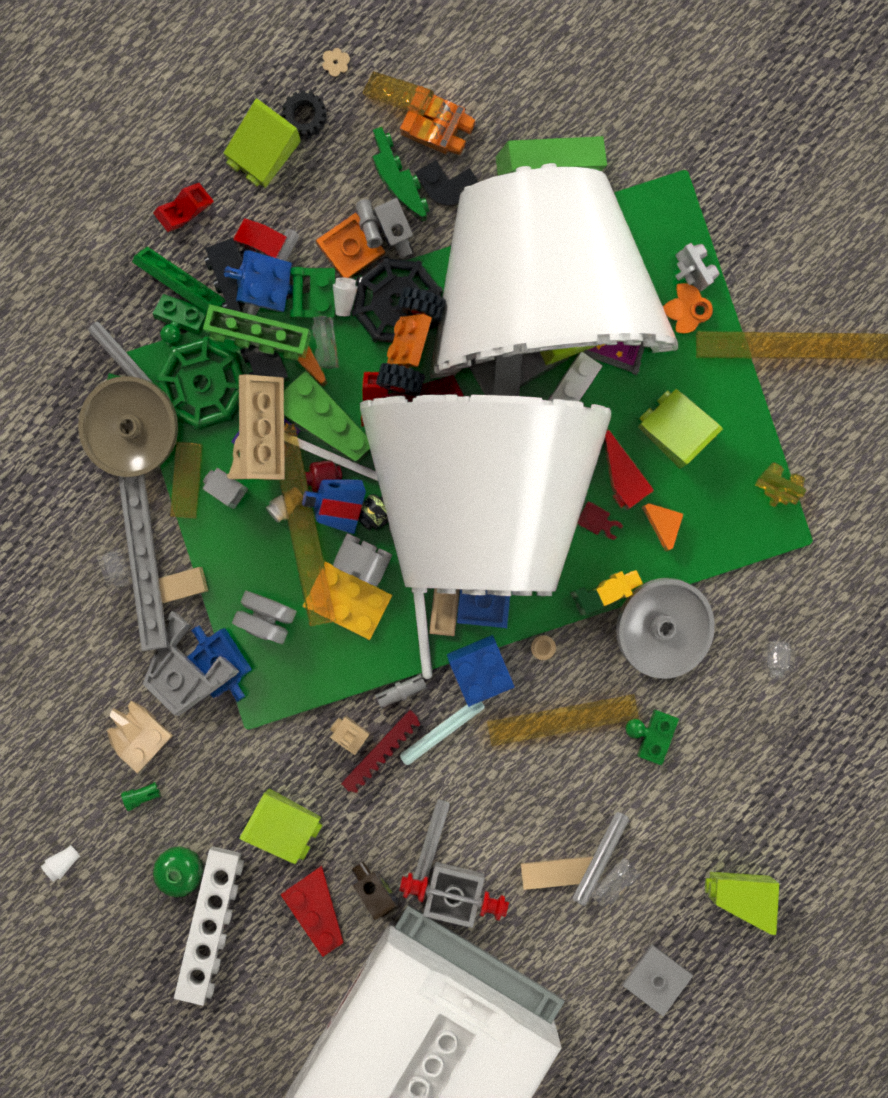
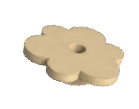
(335, 69)

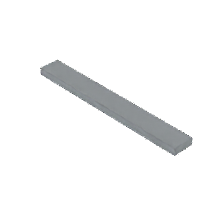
(143, 563)

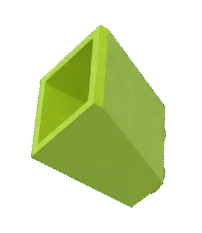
(261, 144)
(678, 427)
(281, 827)
(747, 897)

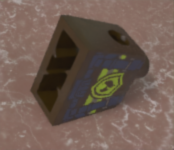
(383, 898)

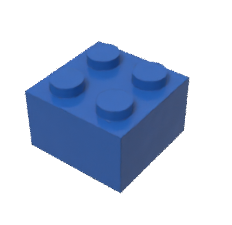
(480, 670)

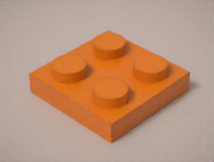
(347, 248)

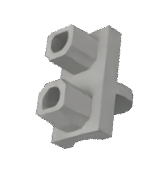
(693, 268)

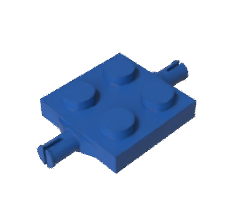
(262, 281)
(208, 652)

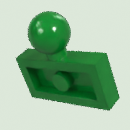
(178, 315)
(656, 736)

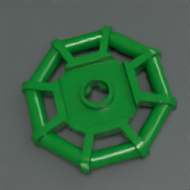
(208, 369)

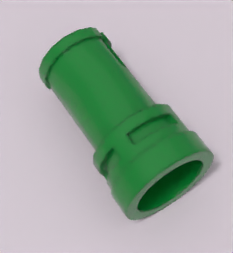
(134, 798)

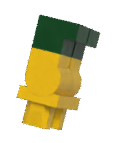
(607, 592)

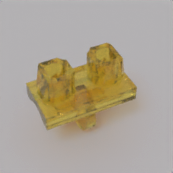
(780, 488)

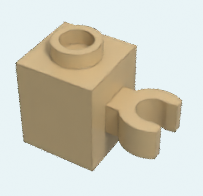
(349, 734)

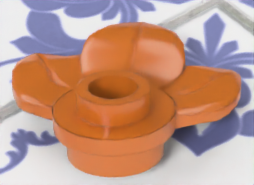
(683, 308)

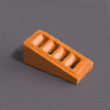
(312, 367)

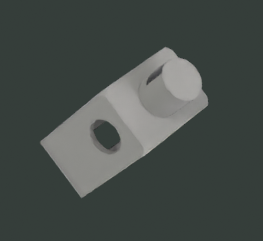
(391, 215)

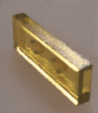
(398, 93)
(186, 480)

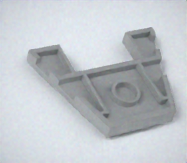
(176, 678)

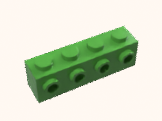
(257, 331)

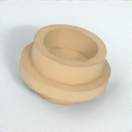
(543, 647)

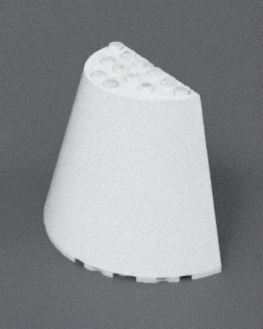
(544, 268)
(483, 487)

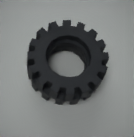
(312, 101)

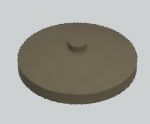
(128, 426)

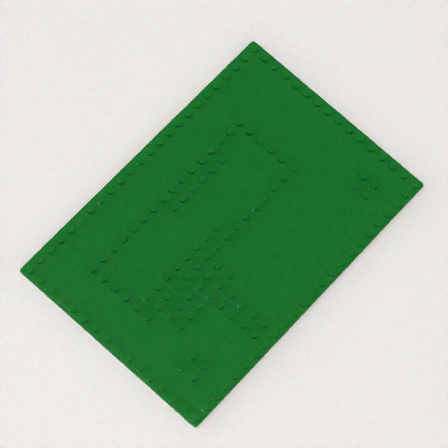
(723, 510)

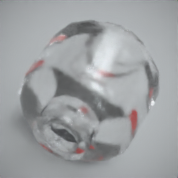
(778, 659)

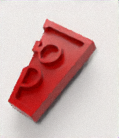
(314, 910)

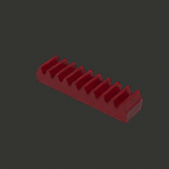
(377, 753)

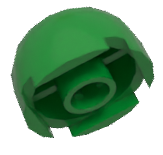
(178, 871)

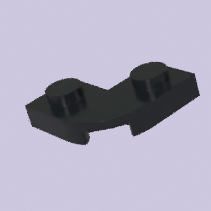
(440, 188)

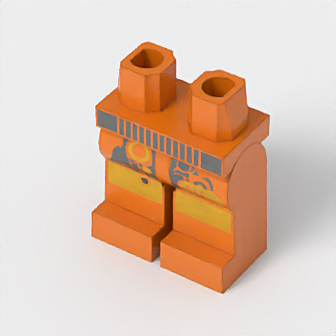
(439, 126)

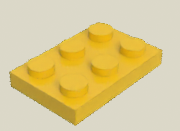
(355, 602)

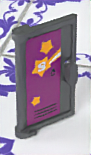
(618, 355)

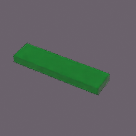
(177, 279)

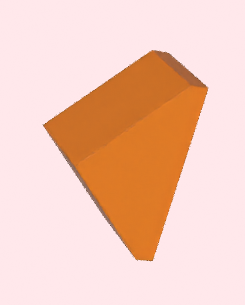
(665, 524)

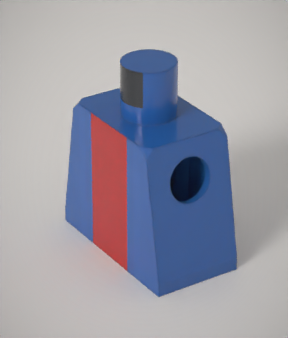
(337, 503)

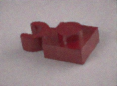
(595, 519)

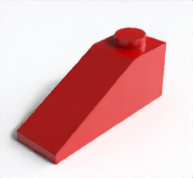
(625, 477)

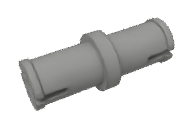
(369, 223)
(401, 691)

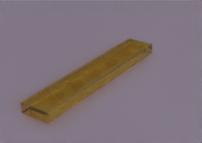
(562, 720)

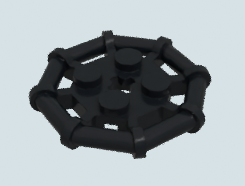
(384, 292)

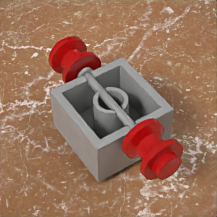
(454, 895)

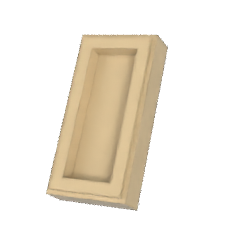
(182, 584)
(444, 613)

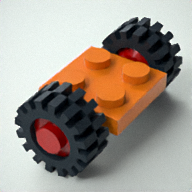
(409, 341)

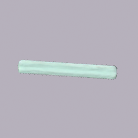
(440, 732)

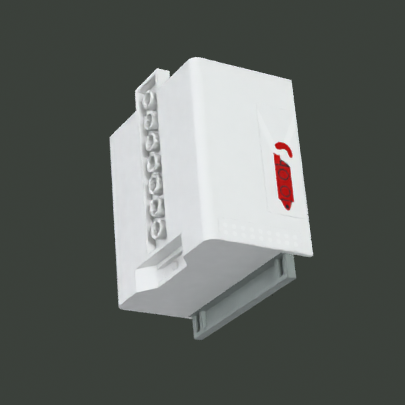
(433, 1023)

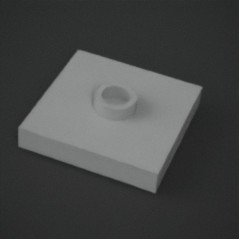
(657, 980)

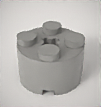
(362, 560)

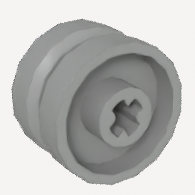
(263, 619)

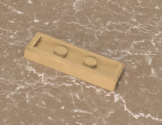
(554, 872)

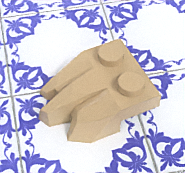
(137, 736)

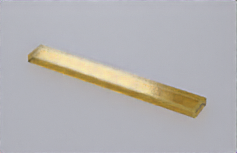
(791, 345)
(304, 534)

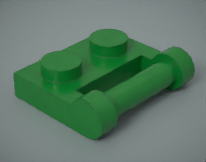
(321, 292)

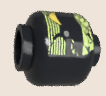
(373, 513)

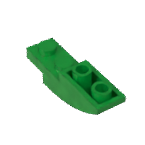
(400, 184)

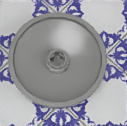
(665, 628)

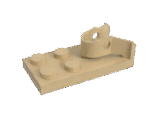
(259, 429)

